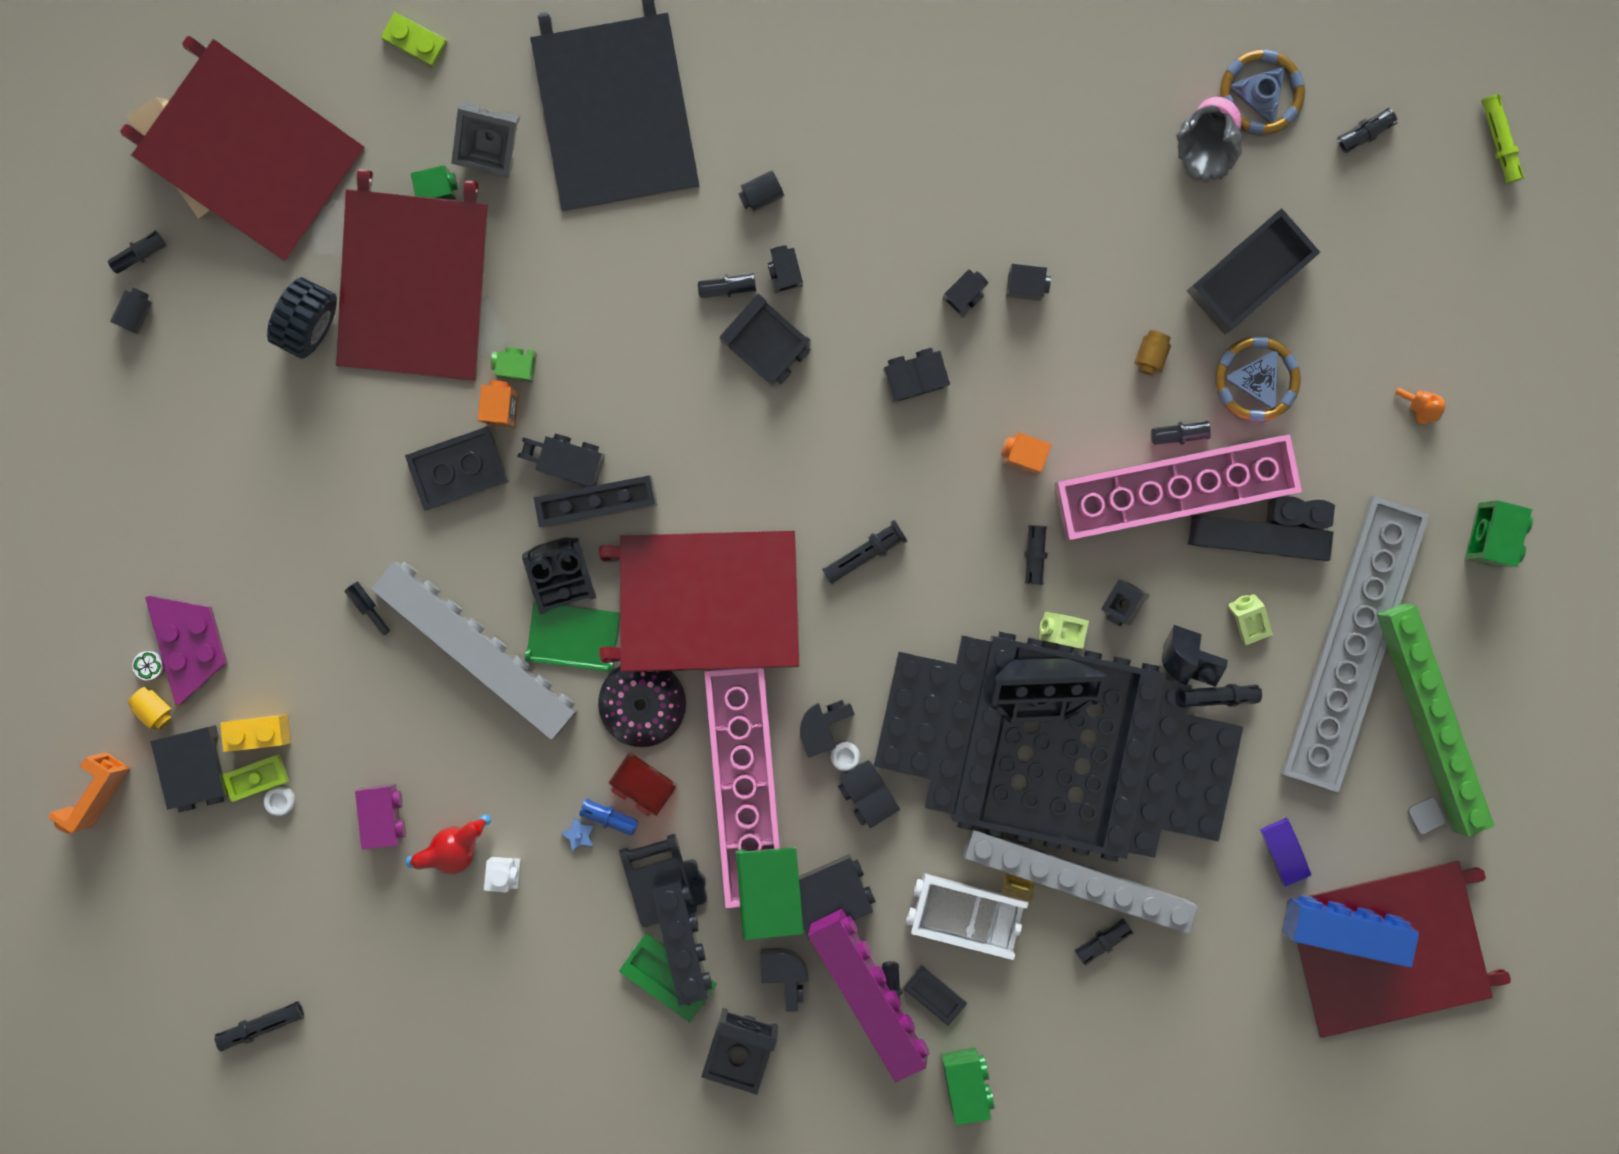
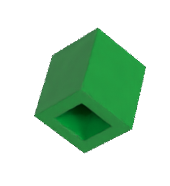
(435, 183)

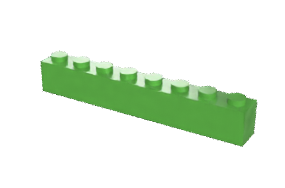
(1435, 719)

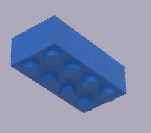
(1349, 931)

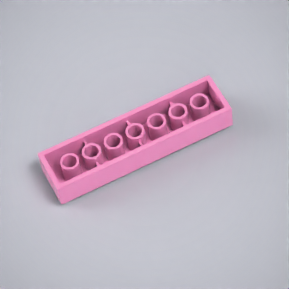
(1177, 487)
(741, 768)

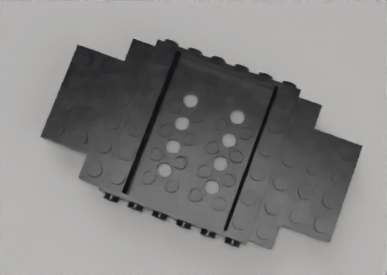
(1146, 769)

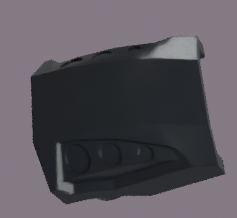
(558, 573)

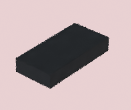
(934, 995)

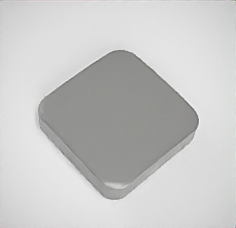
(1426, 815)

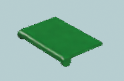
(572, 636)
(769, 893)

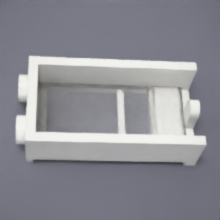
(966, 916)

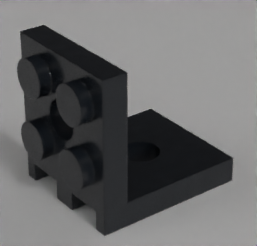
(740, 1033)

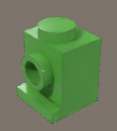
(514, 364)

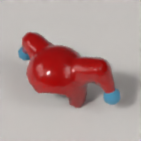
(450, 848)

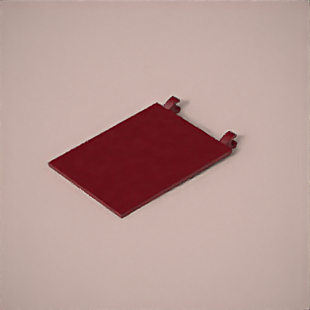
(246, 149)
(411, 281)
(706, 601)
(1447, 964)

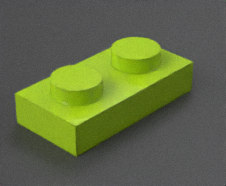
(413, 39)
(255, 778)

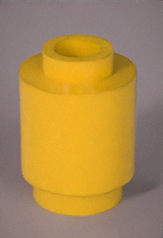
(150, 709)

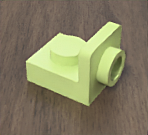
(1251, 618)
(1063, 629)

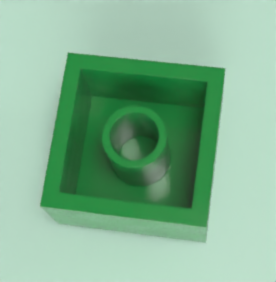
(1499, 534)
(966, 1088)

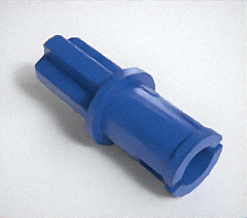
(608, 817)

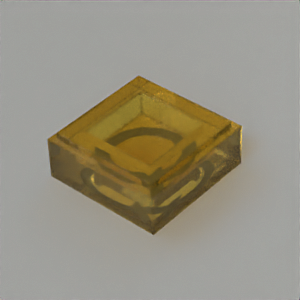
(1018, 887)

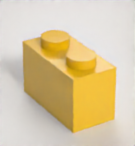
(255, 733)

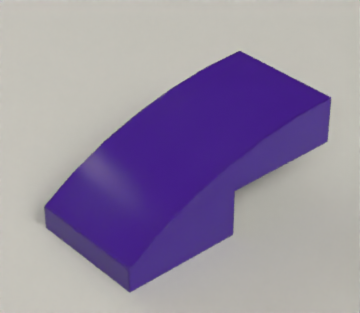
(1286, 852)

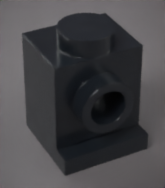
(784, 269)
(966, 292)
(1120, 592)

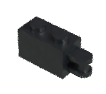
(565, 459)

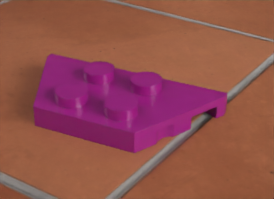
(187, 644)

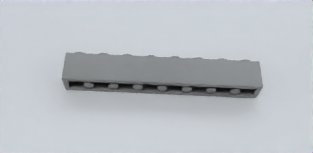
(473, 649)
(1080, 880)

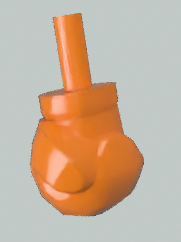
(1427, 405)

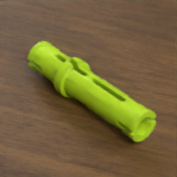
(1506, 150)

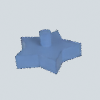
(579, 834)

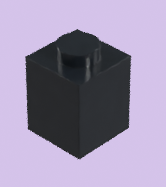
(1027, 282)

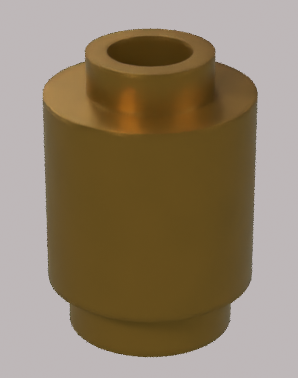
(1153, 352)

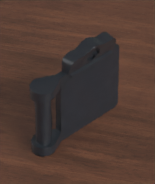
(644, 878)

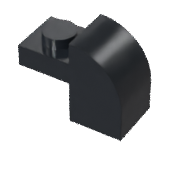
(1186, 661)
(815, 729)
(785, 966)

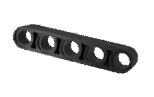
(1260, 538)

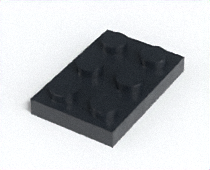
(456, 468)

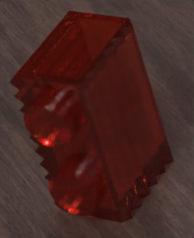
(642, 784)

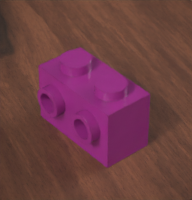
(380, 816)

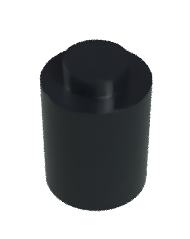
(761, 191)
(131, 310)

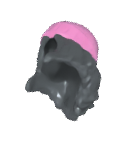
(1210, 139)

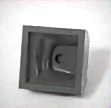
(484, 140)

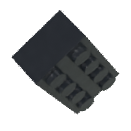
(1253, 271)

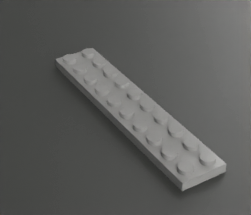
(1354, 644)

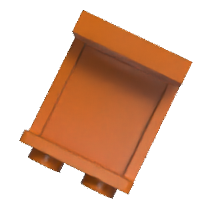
(108, 775)

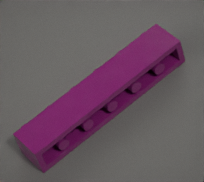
(869, 995)

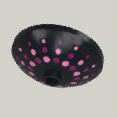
(645, 727)

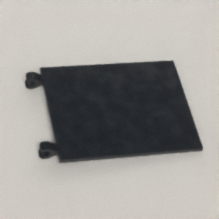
(614, 110)

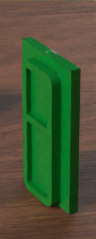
(651, 971)

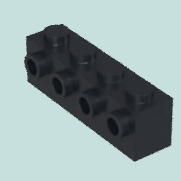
(680, 941)

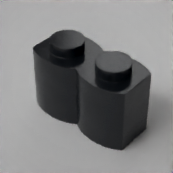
(916, 376)
(1305, 514)
(869, 794)

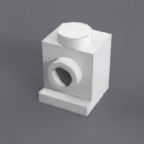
(502, 874)

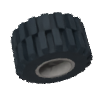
(301, 317)

